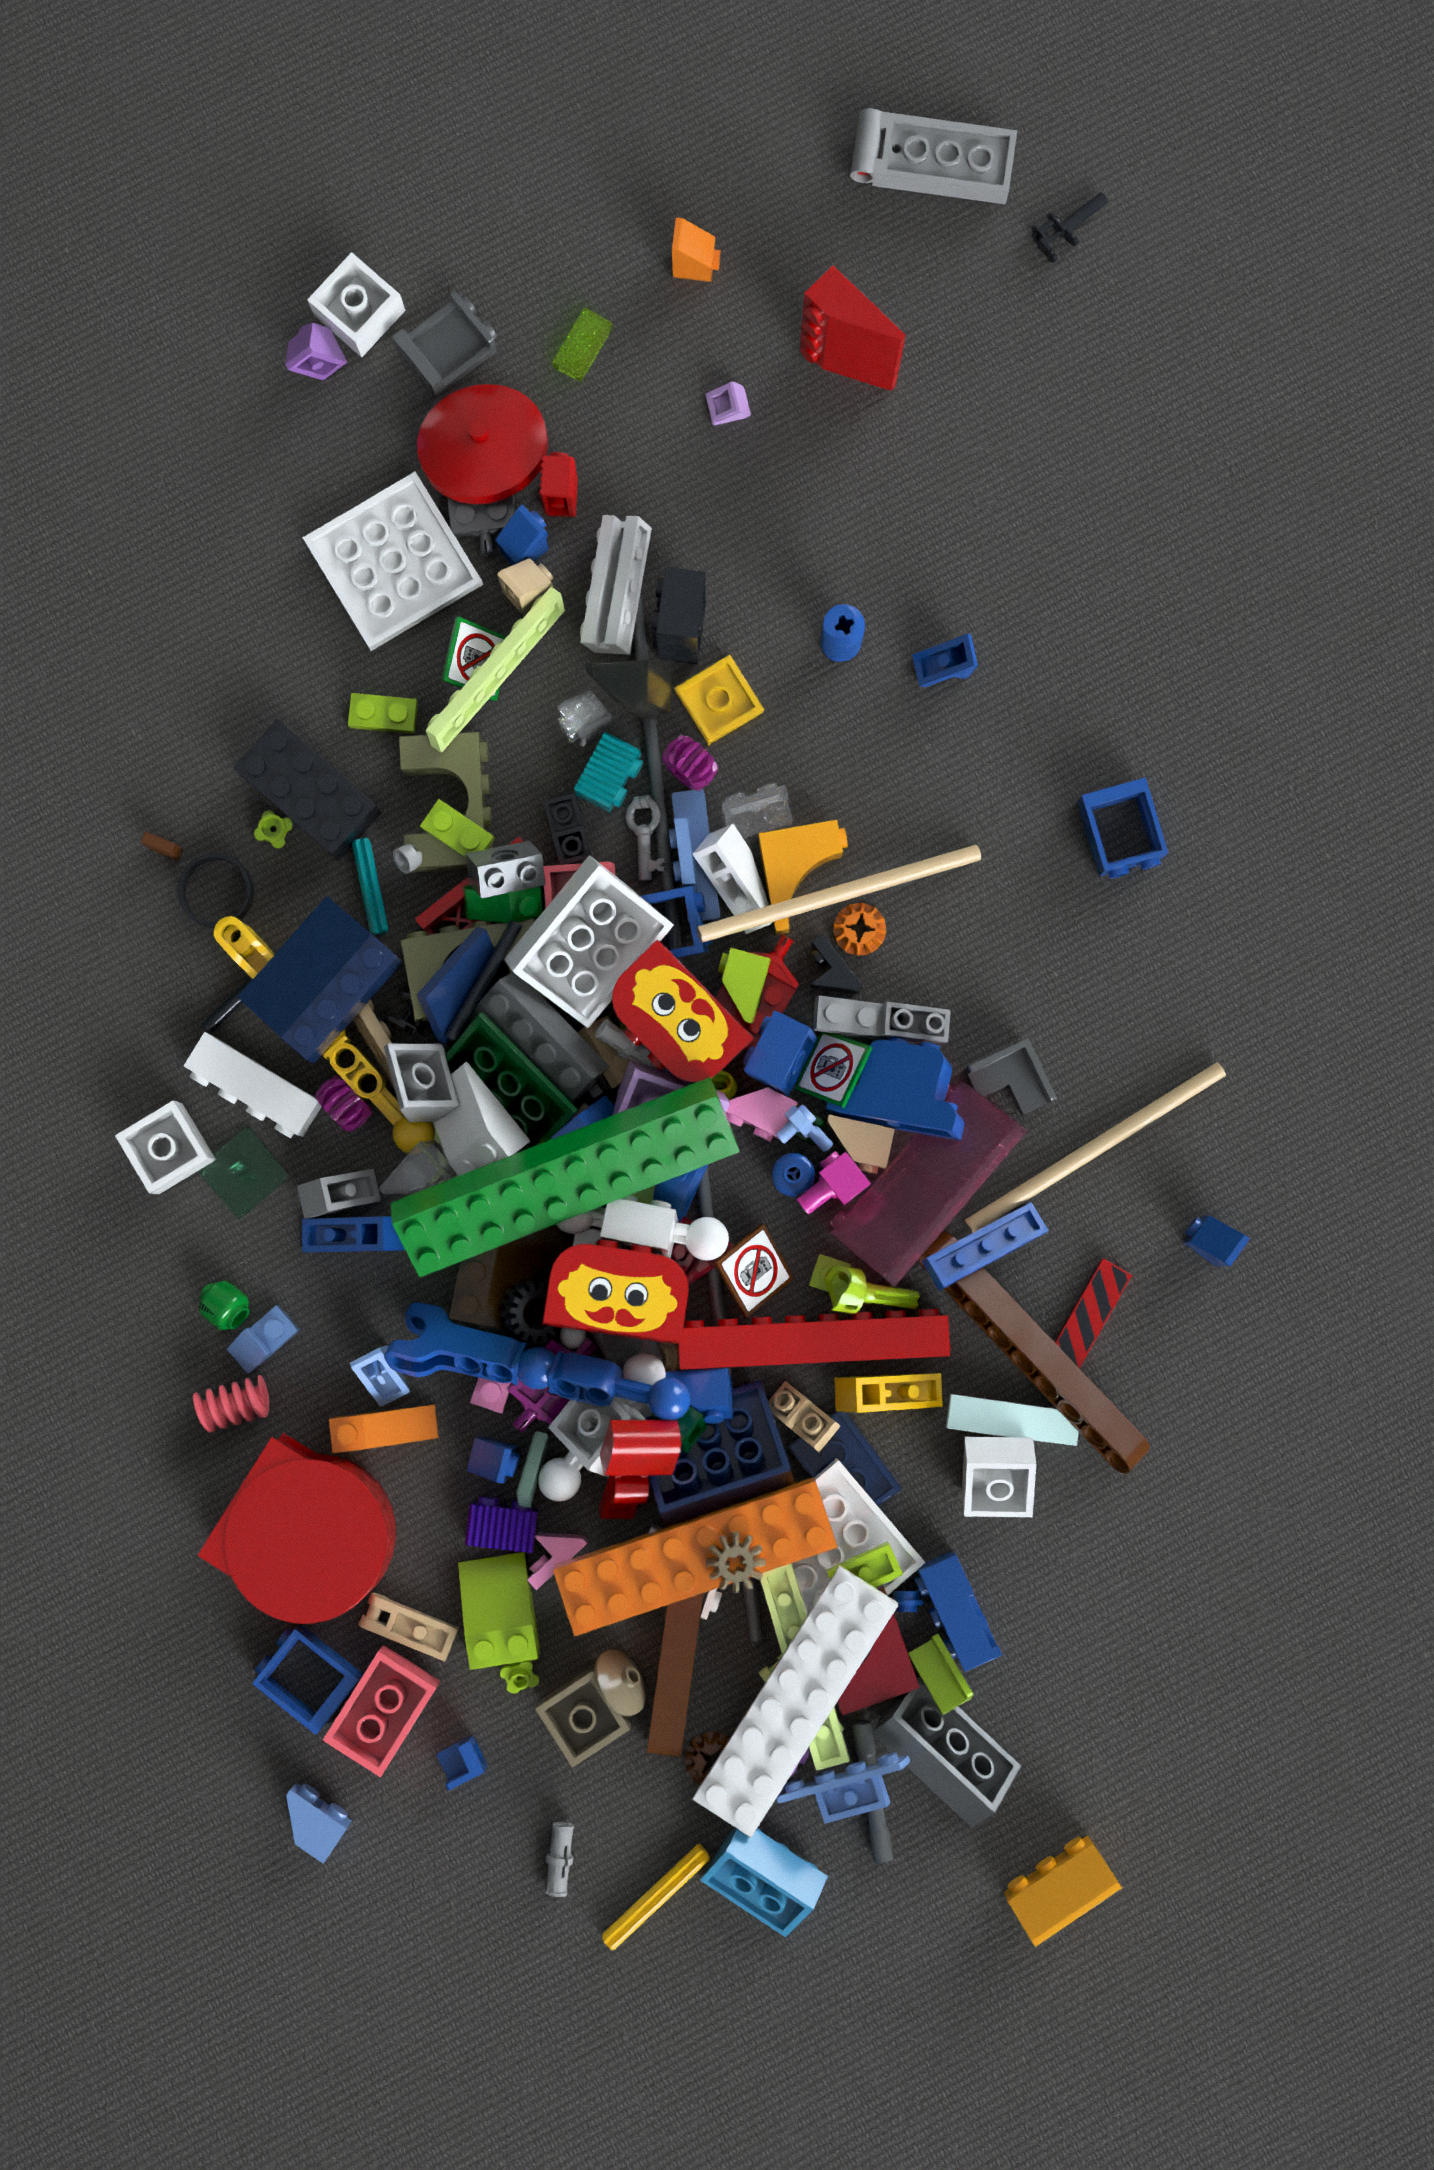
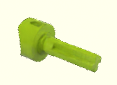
(850, 1290)

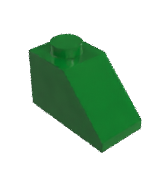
(504, 907)

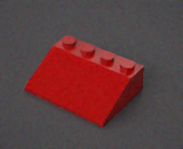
(849, 332)

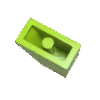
(744, 979)

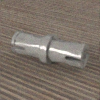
(559, 1859)

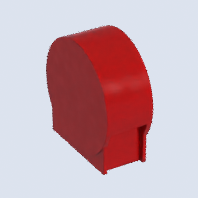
(304, 1534)

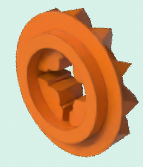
(847, 938)

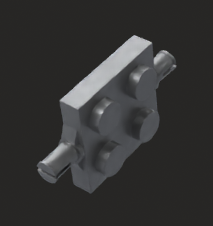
(480, 520)

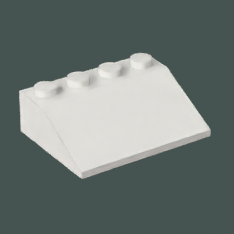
(586, 941)

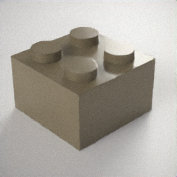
(580, 1718)

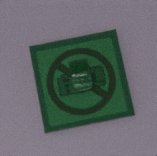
(244, 1173)

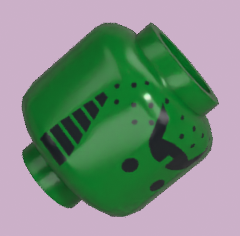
(223, 1305)

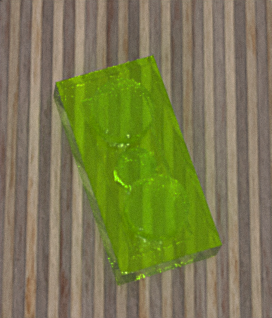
(582, 344)

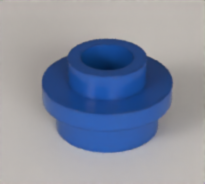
(907, 1600)

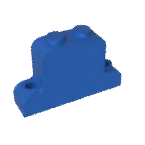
(904, 1090)

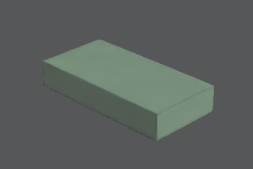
(533, 1464)

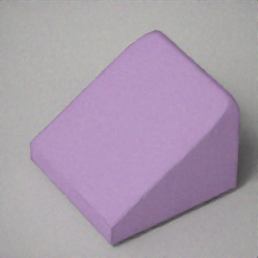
(727, 403)

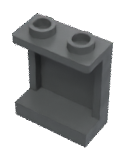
(447, 345)

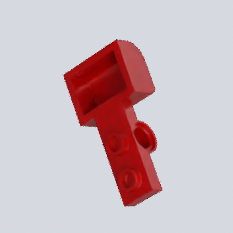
(629, 1455)

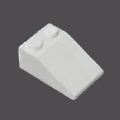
(479, 1128)

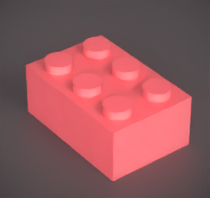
(381, 1710)

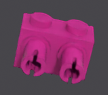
(838, 1180)

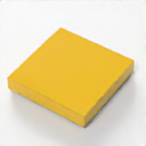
(719, 700)

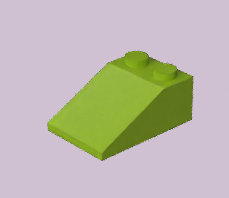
(498, 1611)

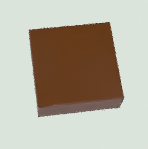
(161, 846)

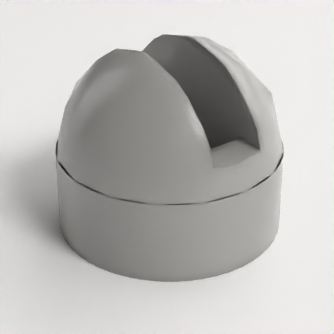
(407, 858)

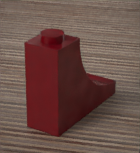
(883, 1673)

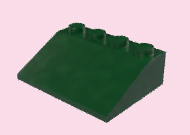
(513, 1080)

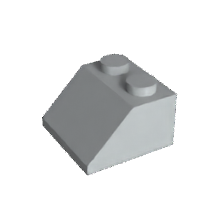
(421, 1081)

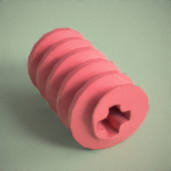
(232, 1406)

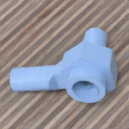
(801, 1121)

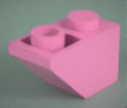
(761, 1110)

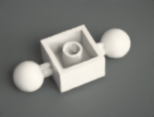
(653, 1227)
(583, 1430)

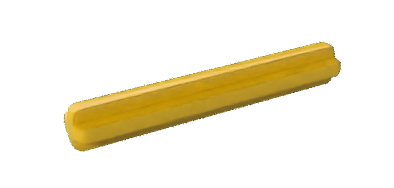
(655, 1896)

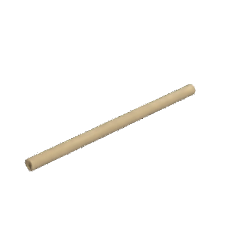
(838, 893)
(1095, 1147)

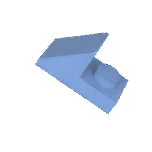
(262, 1339)

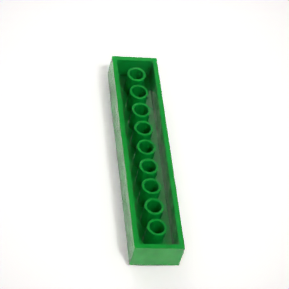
(563, 1177)

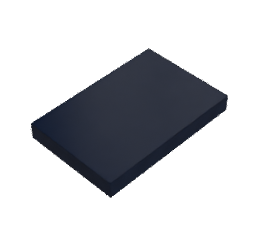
(453, 981)
(855, 1455)

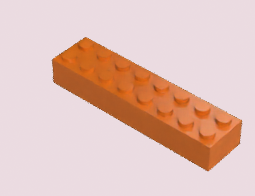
(672, 1560)

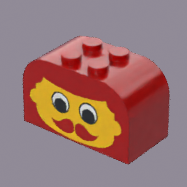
(676, 1017)
(617, 1292)

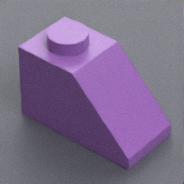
(314, 352)

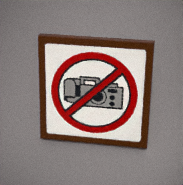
(754, 1270)

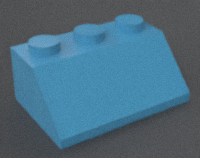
(765, 1879)

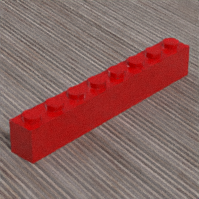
(814, 1341)

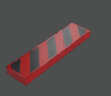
(1092, 1311)

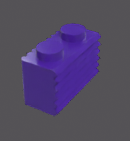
(501, 1525)

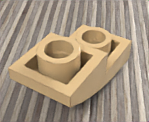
(802, 1416)

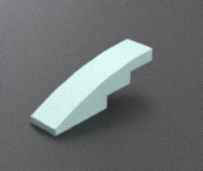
(1009, 1420)

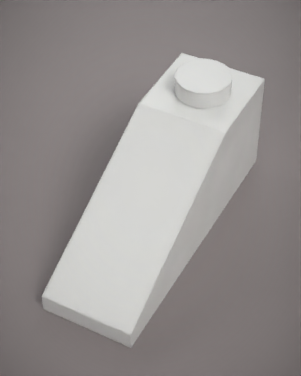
(732, 871)

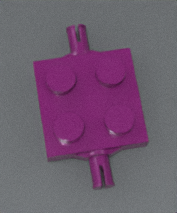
(539, 1402)

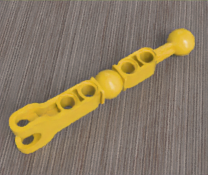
(252, 955)

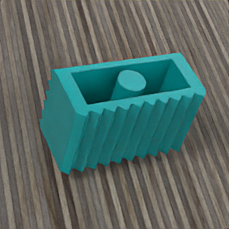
(608, 772)

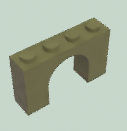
(460, 760)
(427, 953)

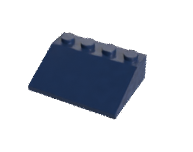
(319, 980)
(727, 1462)

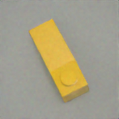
(888, 1392)

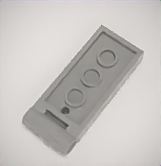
(933, 156)

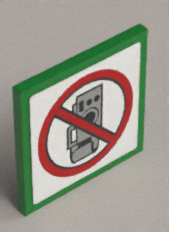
(467, 650)
(833, 1068)

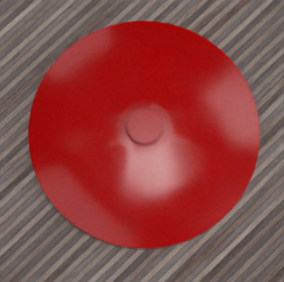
(482, 444)

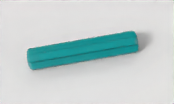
(370, 886)

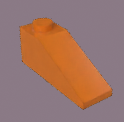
(383, 1428)

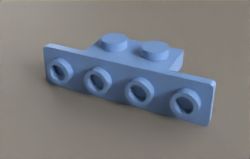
(688, 834)
(850, 1792)

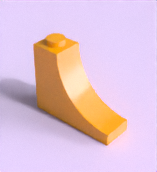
(792, 854)

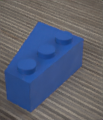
(957, 1611)

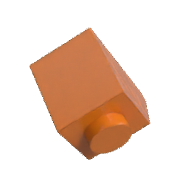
(693, 252)

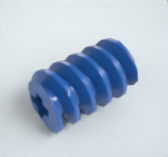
(842, 633)

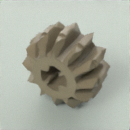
(732, 1550)

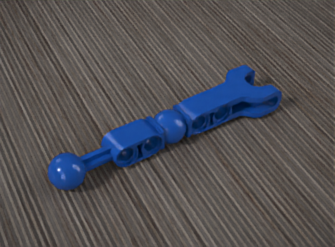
(509, 1361)

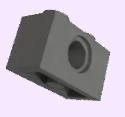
(505, 869)

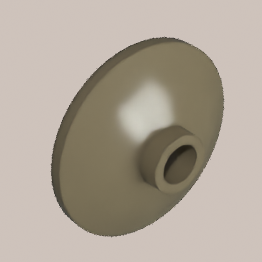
(620, 1682)

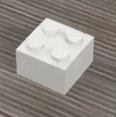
(356, 304)
(165, 1147)
(998, 1476)

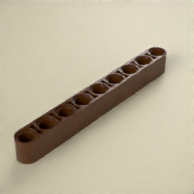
(1046, 1365)

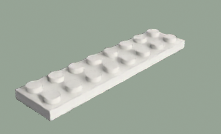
(795, 1701)

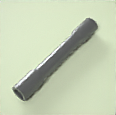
(878, 1830)

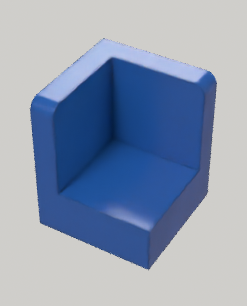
(462, 1762)

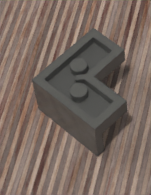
(1019, 1070)

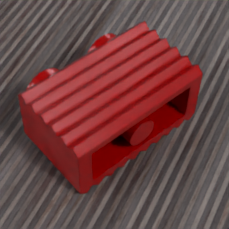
(558, 485)

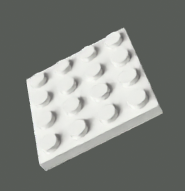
(393, 561)
(857, 1528)

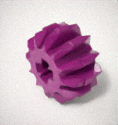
(689, 762)
(343, 1103)

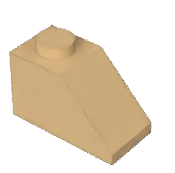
(524, 583)
(864, 1142)

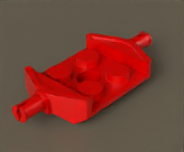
(776, 992)

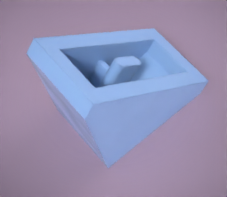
(378, 1378)

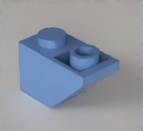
(314, 1822)

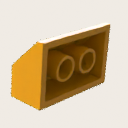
(1061, 1889)

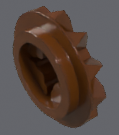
(694, 1759)

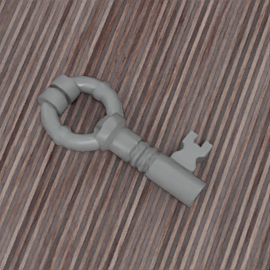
(643, 832)

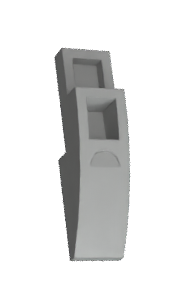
(881, 1021)

